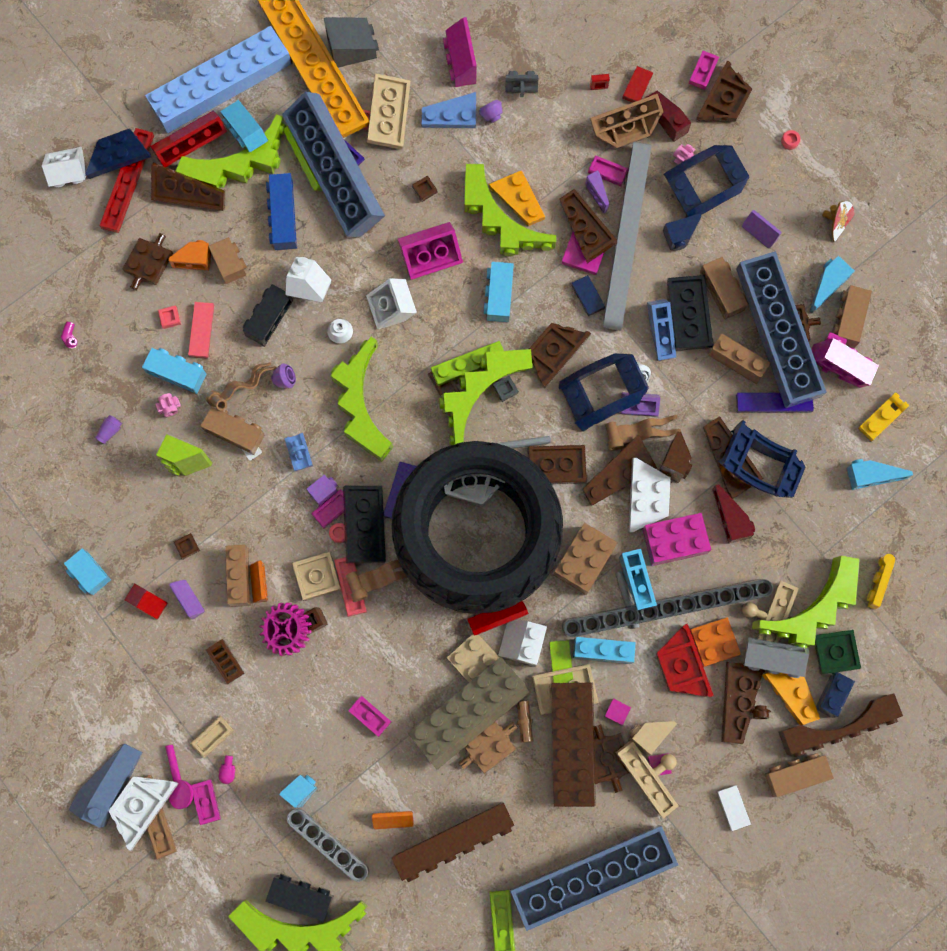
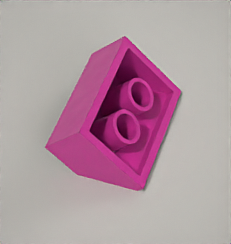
(460, 54)
(430, 250)

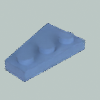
(453, 113)

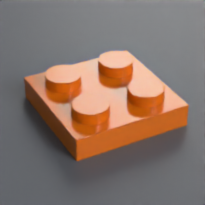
(715, 642)

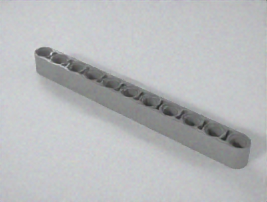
(627, 236)

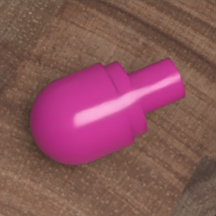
(227, 770)

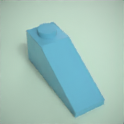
(833, 276)
(873, 473)
(637, 579)
(299, 791)

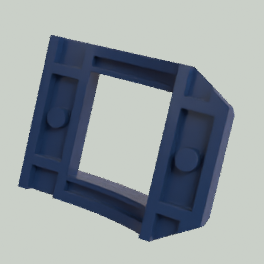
(685, 192)
(579, 401)
(738, 448)

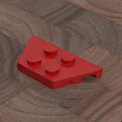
(683, 665)

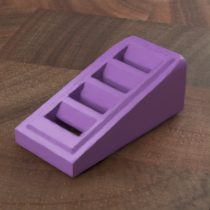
(597, 190)

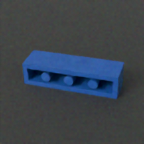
(282, 211)

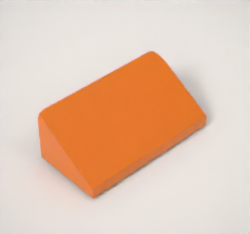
(258, 582)
(393, 820)

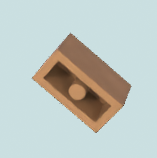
(227, 260)

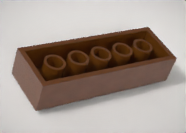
(573, 744)
(453, 841)

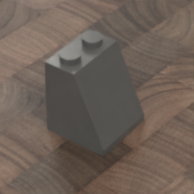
(350, 40)

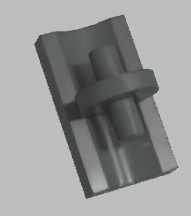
(522, 83)

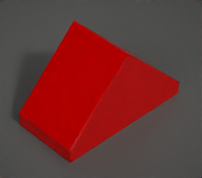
(146, 601)

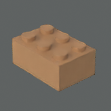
(585, 558)

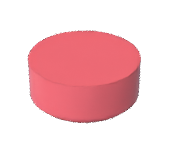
(790, 139)
(337, 533)

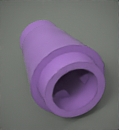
(108, 428)

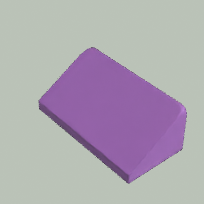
(761, 229)
(648, 405)
(187, 598)

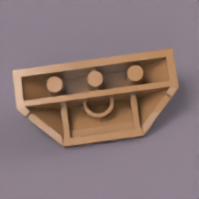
(628, 122)

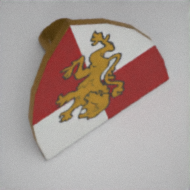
(841, 216)

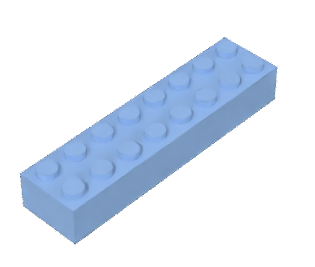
(219, 79)

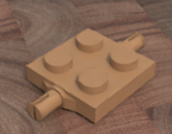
(489, 747)

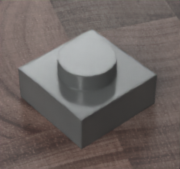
(505, 388)

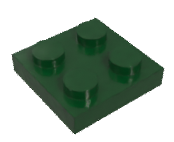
(837, 652)

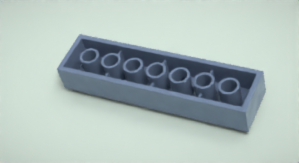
(333, 164)
(780, 329)
(593, 877)

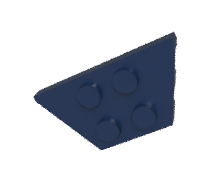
(116, 152)

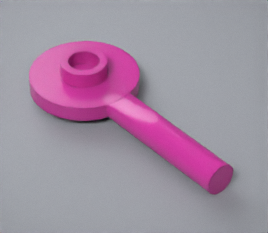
(183, 793)

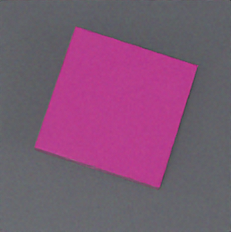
(574, 258)

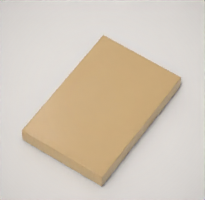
(543, 687)

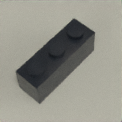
(267, 315)
(300, 897)

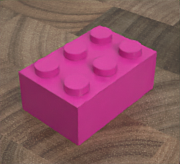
(676, 539)

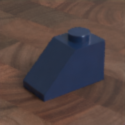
(680, 231)

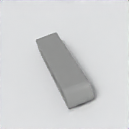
(317, 842)

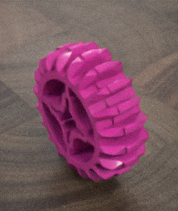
(274, 638)

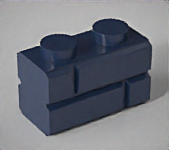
(835, 694)

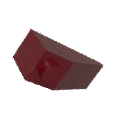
(673, 118)
(733, 518)

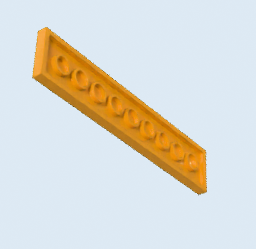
(315, 63)

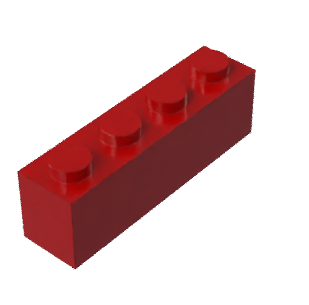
(189, 138)

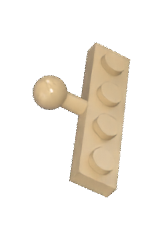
(778, 610)
(648, 778)

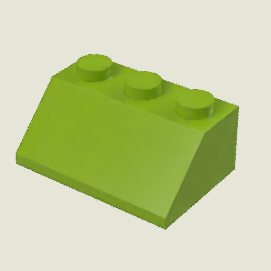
(182, 457)

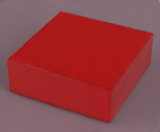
(599, 81)

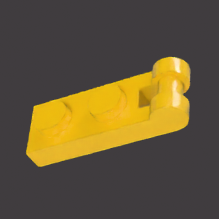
(883, 417)
(881, 581)

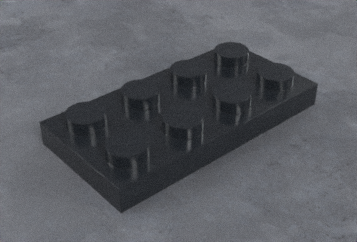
(690, 312)
(364, 524)

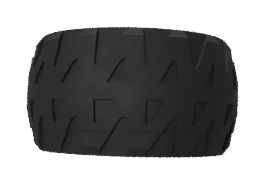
(464, 589)

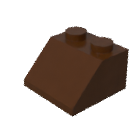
(677, 459)

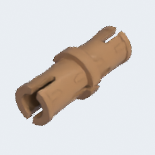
(524, 721)

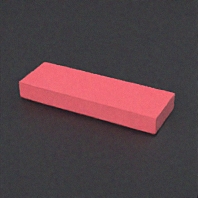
(201, 330)
(343, 569)

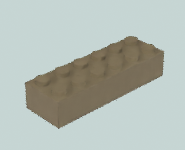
(469, 713)

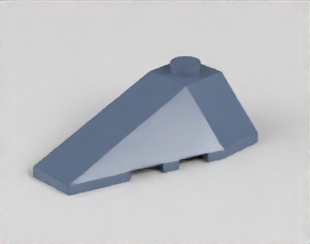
(105, 786)

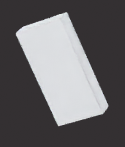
(733, 808)

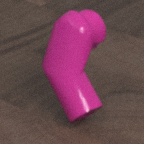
(67, 336)

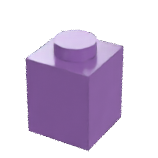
(322, 489)

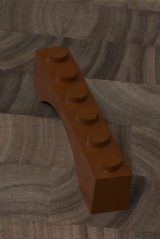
(877, 712)

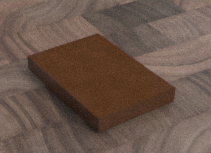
(561, 463)

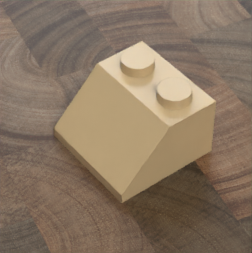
(650, 735)

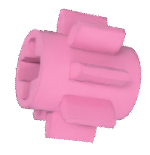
(683, 153)
(168, 405)

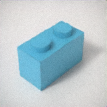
(87, 572)

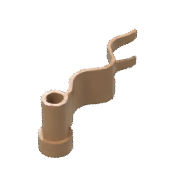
(219, 400)
(626, 433)
(373, 579)

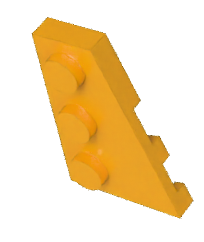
(519, 196)
(795, 696)

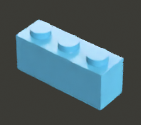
(243, 126)
(499, 291)
(174, 370)
(604, 650)

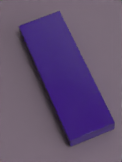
(401, 475)

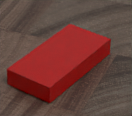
(637, 84)

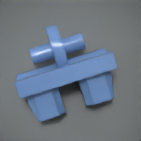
(298, 452)

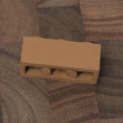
(724, 287)
(852, 314)
(739, 358)
(233, 430)
(238, 575)
(798, 775)

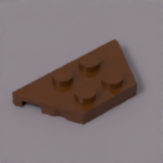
(726, 97)
(555, 349)

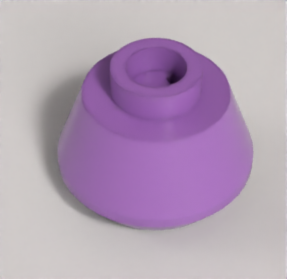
(491, 111)
(283, 376)

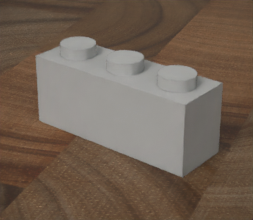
(776, 657)

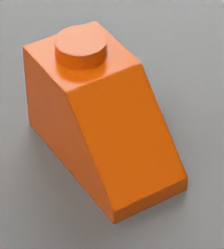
(192, 256)

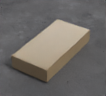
(212, 737)

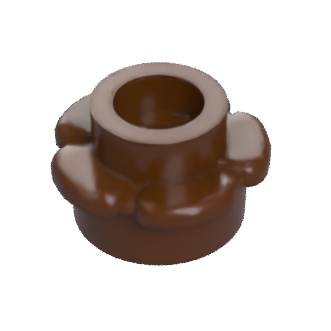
(761, 712)

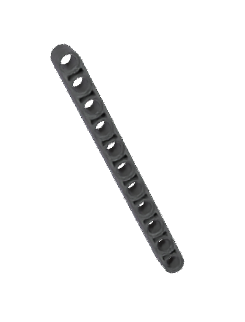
(676, 607)

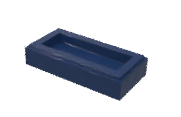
(588, 295)

